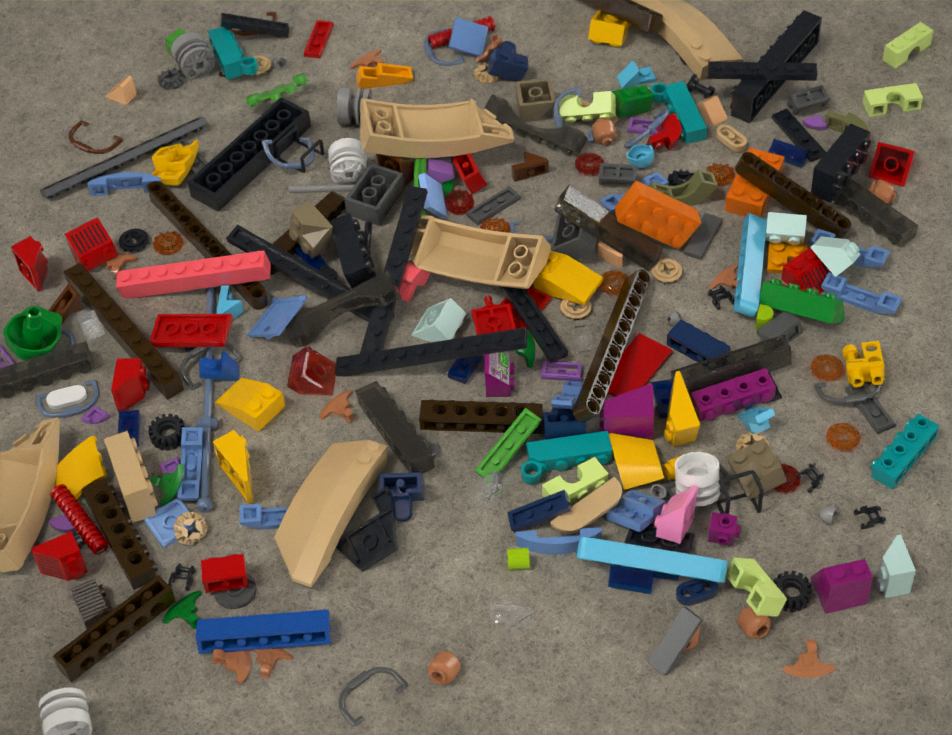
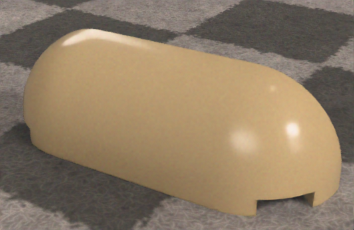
(589, 508)

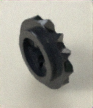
(673, 178)
(139, 235)

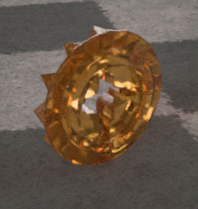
(722, 179)
(500, 223)
(165, 248)
(609, 277)
(834, 364)
(842, 429)

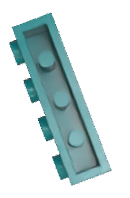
(904, 450)

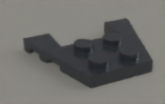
(375, 537)

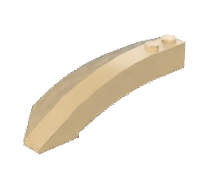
(692, 35)
(429, 129)
(478, 253)
(25, 489)
(326, 506)

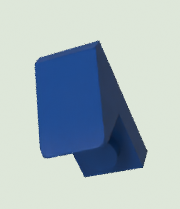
(222, 369)

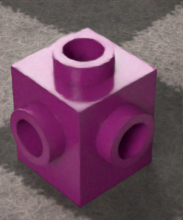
(723, 529)

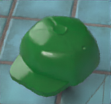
(33, 332)

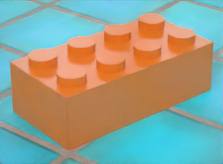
(746, 197)
(657, 215)

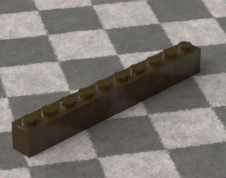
(124, 331)

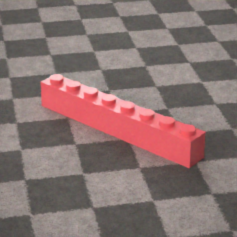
(193, 274)

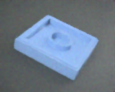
(435, 198)
(163, 523)

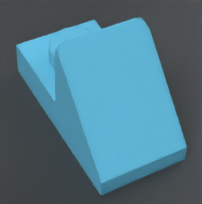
(633, 76)
(227, 304)
(756, 418)

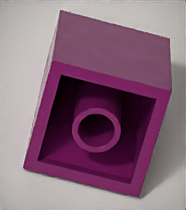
(629, 414)
(843, 585)

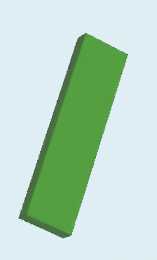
(509, 443)

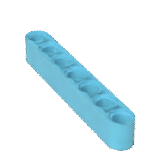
(750, 265)
(652, 559)

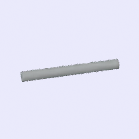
(320, 188)

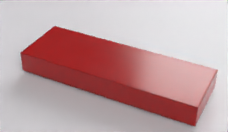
(318, 39)

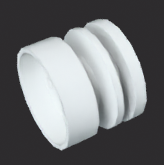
(347, 161)
(698, 470)
(65, 712)

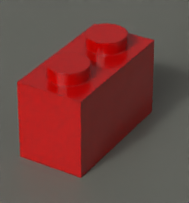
(469, 172)
(224, 573)

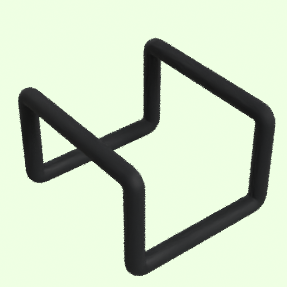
(321, 152)
(728, 499)

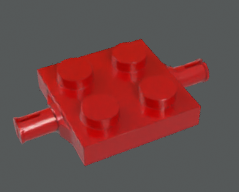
(492, 317)

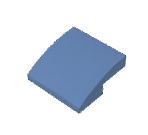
(468, 37)
(635, 510)

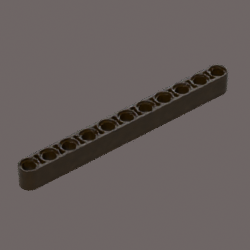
(201, 238)
(611, 346)

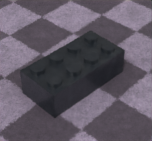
(840, 163)
(352, 250)

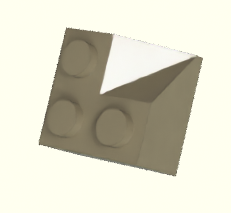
(534, 98)
(310, 229)
(761, 460)

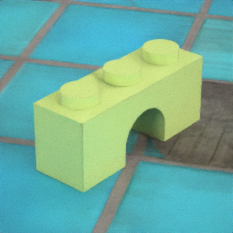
(915, 38)
(906, 96)
(602, 107)
(591, 477)
(765, 596)

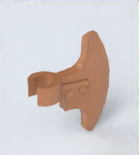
(495, 44)
(368, 60)
(116, 264)
(726, 277)
(339, 406)
(268, 658)
(235, 661)
(808, 663)

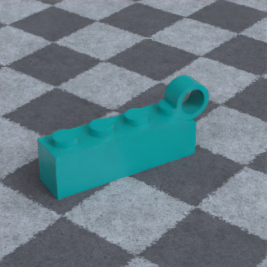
(230, 55)
(681, 103)
(565, 453)

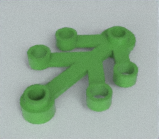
(254, 99)

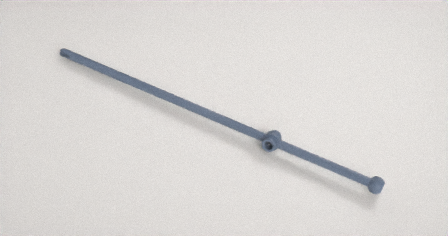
(208, 423)

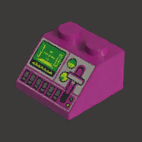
(498, 374)

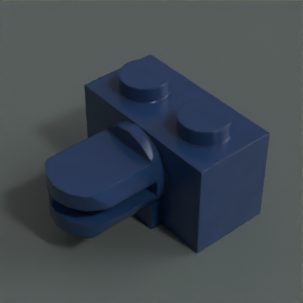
(507, 64)
(561, 424)
(404, 490)

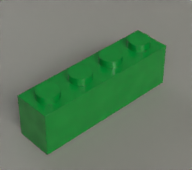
(802, 302)

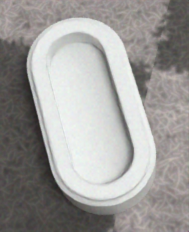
(66, 397)

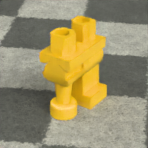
(865, 369)

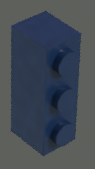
(694, 342)

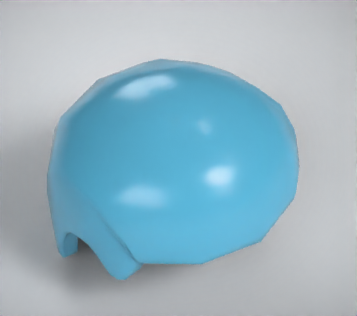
(644, 154)

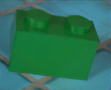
(633, 101)

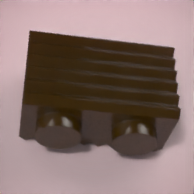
(91, 602)

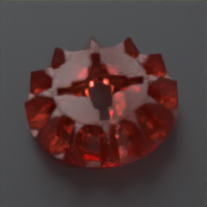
(595, 159)
(452, 204)
(792, 482)

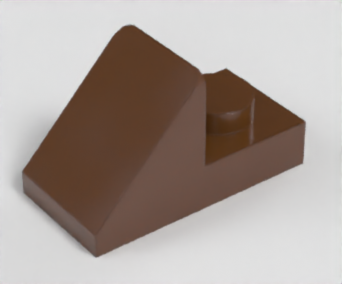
(532, 166)
(67, 302)

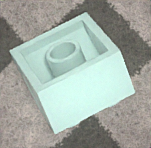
(785, 228)
(836, 253)
(440, 322)
(896, 570)

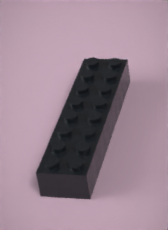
(791, 47)
(245, 156)

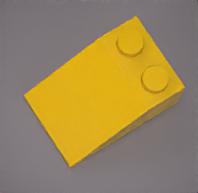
(607, 29)
(567, 279)
(252, 402)
(682, 420)
(234, 461)

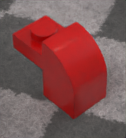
(667, 133)

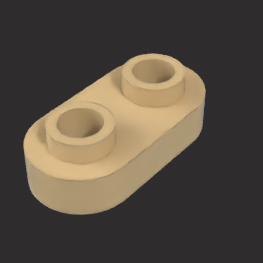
(734, 140)

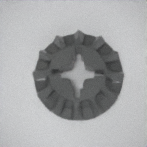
(166, 83)

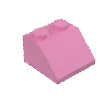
(677, 516)

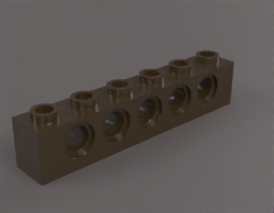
(473, 415)
(119, 533)
(114, 628)

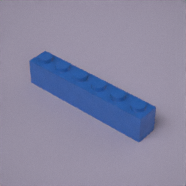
(263, 631)

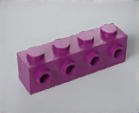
(733, 395)

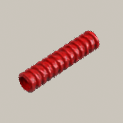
(443, 38)
(79, 519)

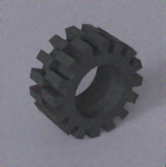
(164, 423)
(798, 582)

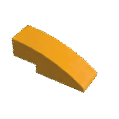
(383, 75)

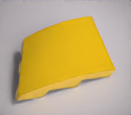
(174, 162)
(636, 460)
(81, 467)

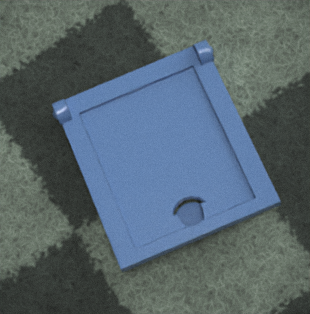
(277, 316)

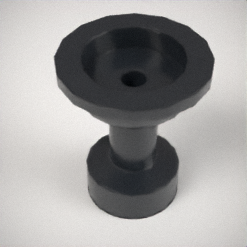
(693, 84)

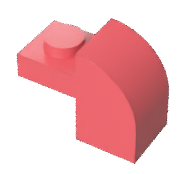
(412, 278)

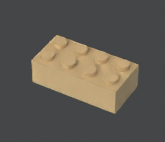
(131, 476)

